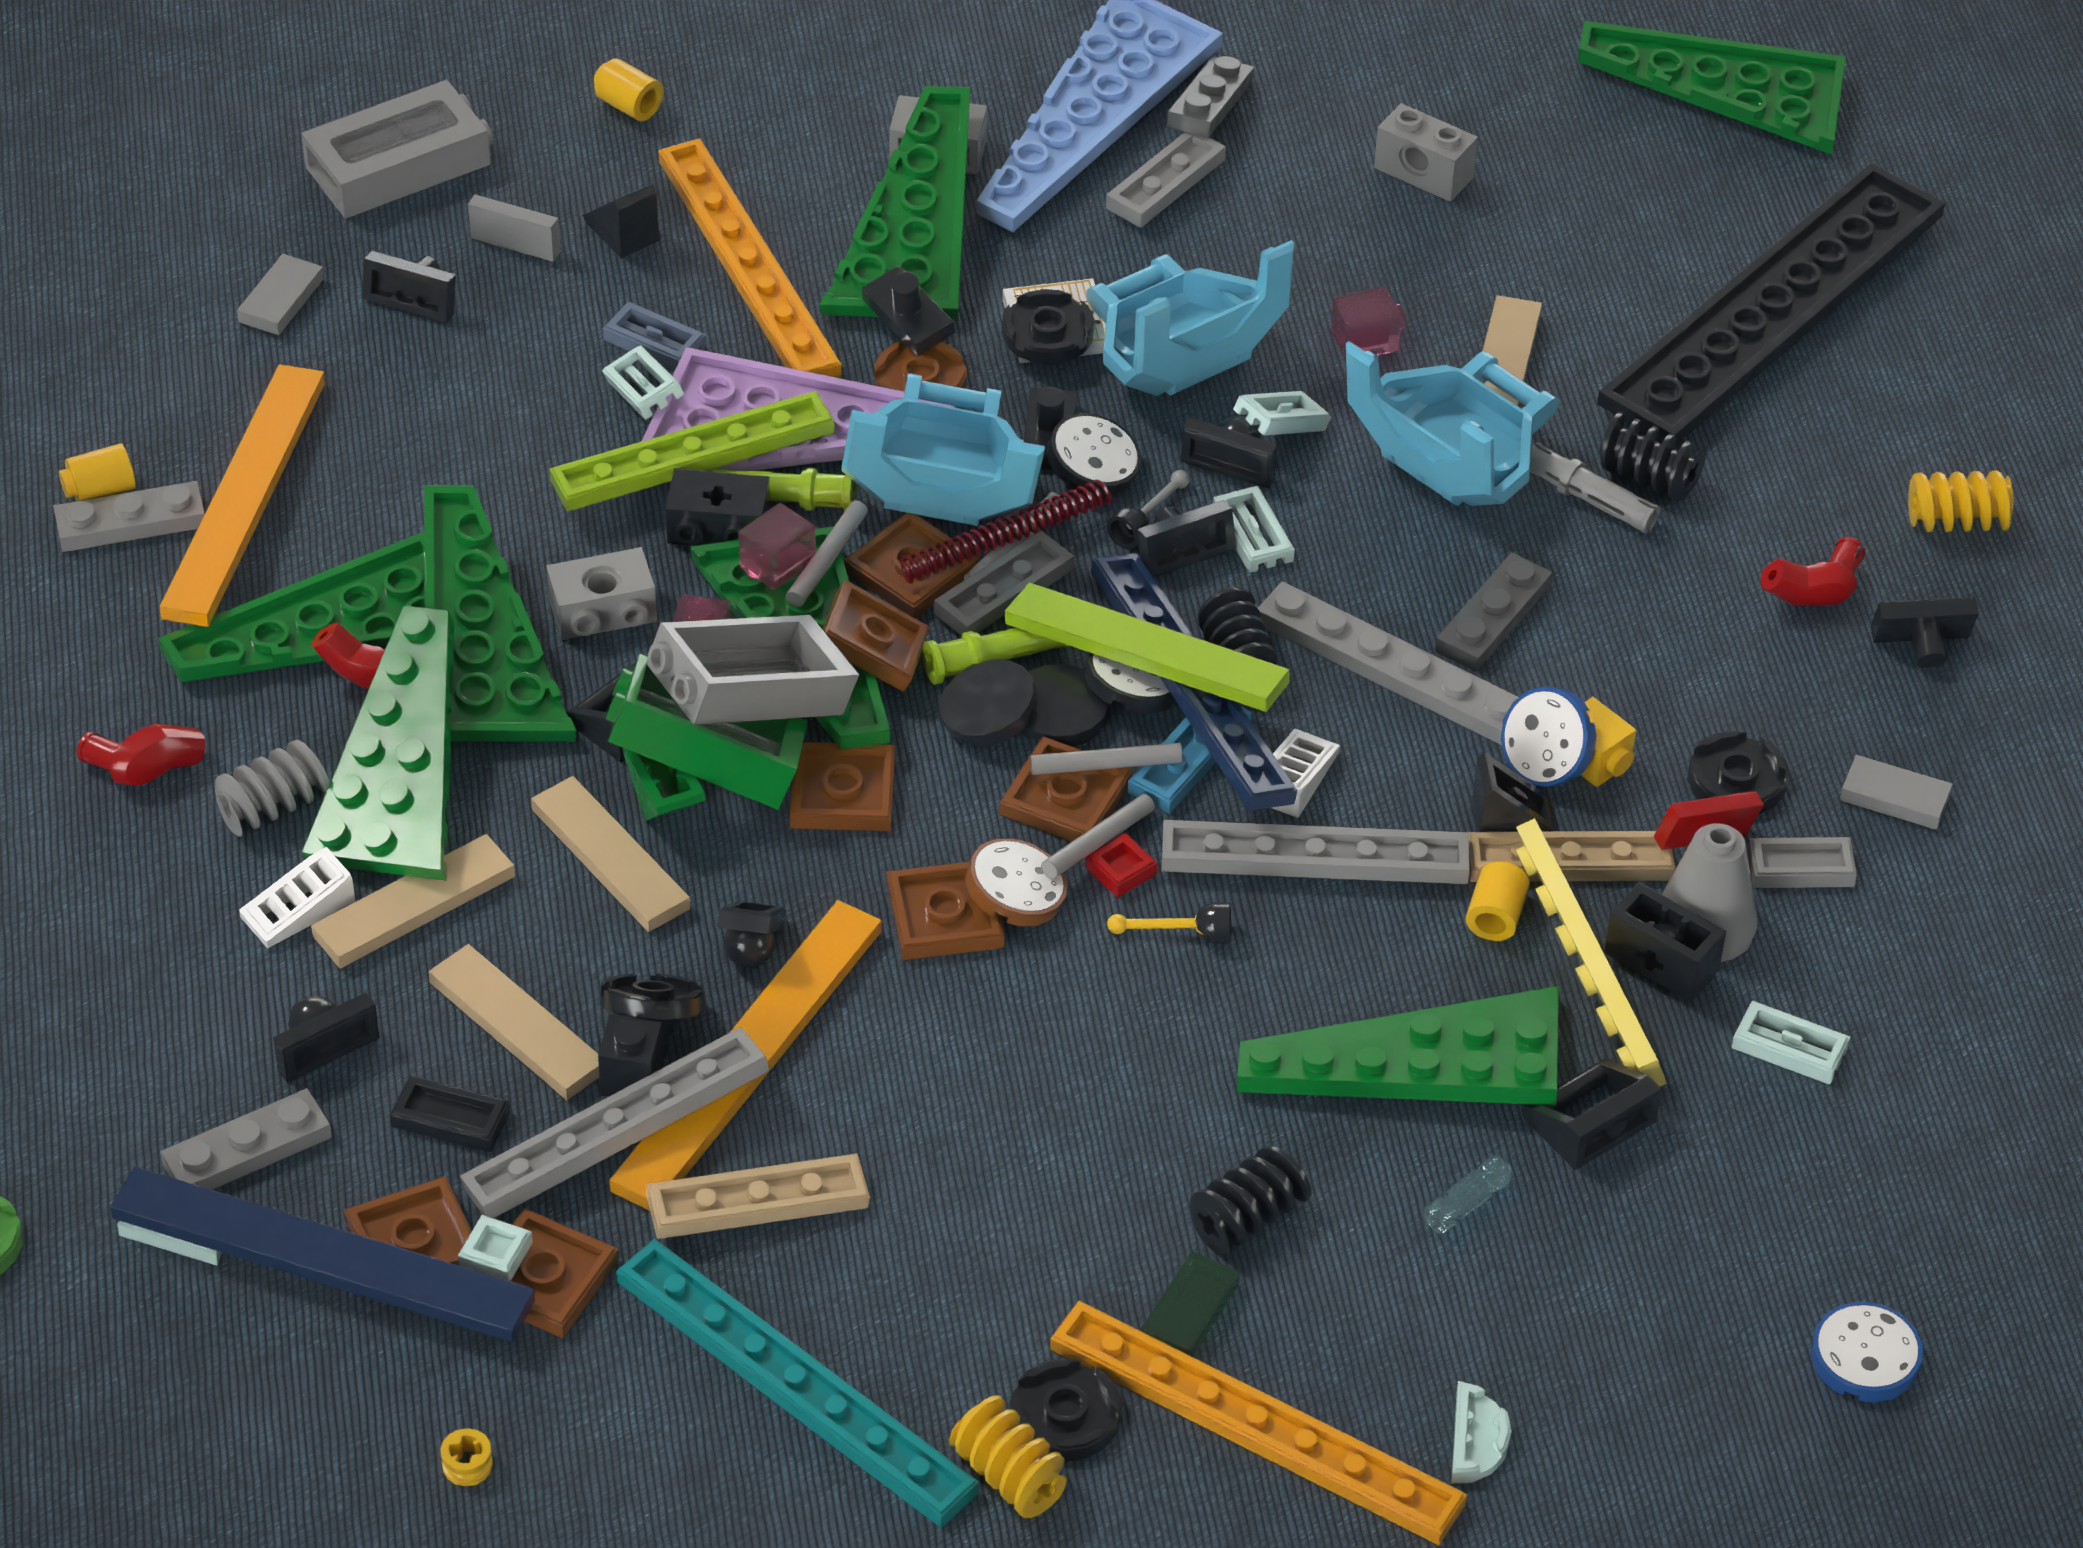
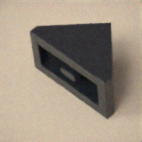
(627, 222)
(1507, 800)

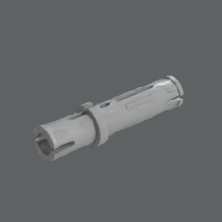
(1575, 479)

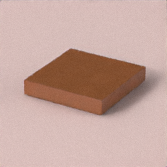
(879, 565)
(875, 635)
(843, 788)
(1067, 801)
(937, 913)
(415, 1219)
(562, 1270)

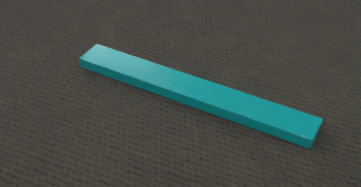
(798, 1383)

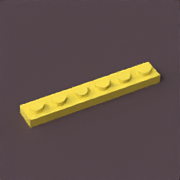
(1578, 938)

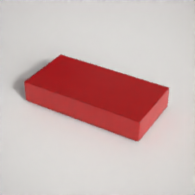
(1687, 817)

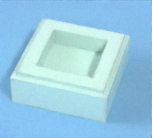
(495, 1248)

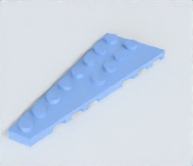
(1114, 79)

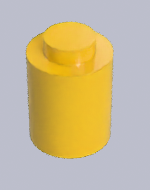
(628, 89)
(97, 474)
(1497, 901)

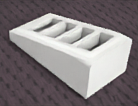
(1313, 773)
(307, 876)

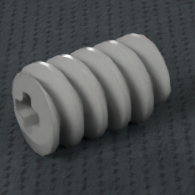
(269, 783)

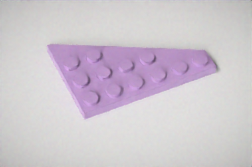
(730, 385)

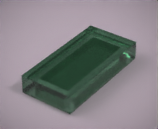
(1192, 1303)

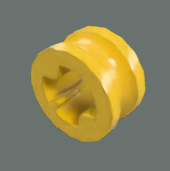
(452, 1451)

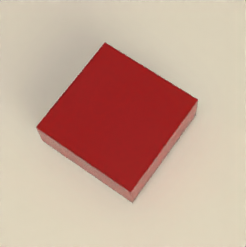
(1121, 865)

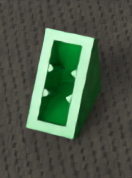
(661, 787)

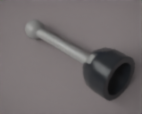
(1125, 522)

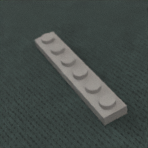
(1387, 660)
(1315, 851)
(614, 1123)

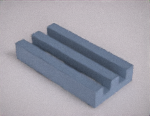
(652, 339)

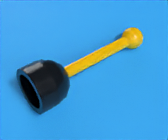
(1211, 923)

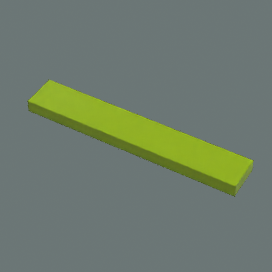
(692, 448)
(1147, 646)

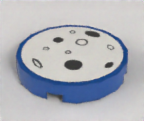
(1548, 736)
(1866, 1351)

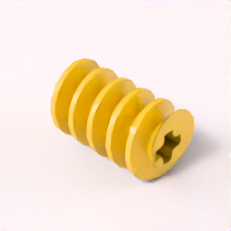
(1960, 500)
(1009, 1456)

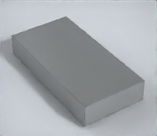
(514, 228)
(280, 294)
(1896, 792)
(1801, 862)

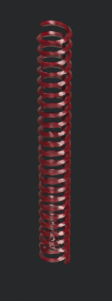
(1002, 532)

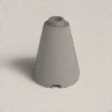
(1717, 885)

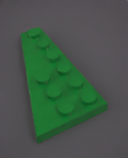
(498, 664)
(864, 717)

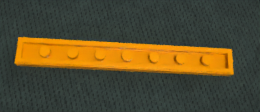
(748, 259)
(242, 496)
(773, 1026)
(1260, 1423)

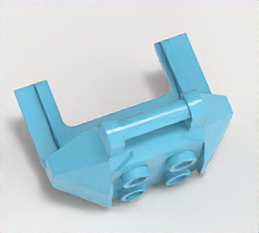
(1189, 321)
(1450, 424)
(941, 456)

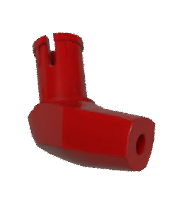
(1816, 584)
(348, 655)
(144, 753)

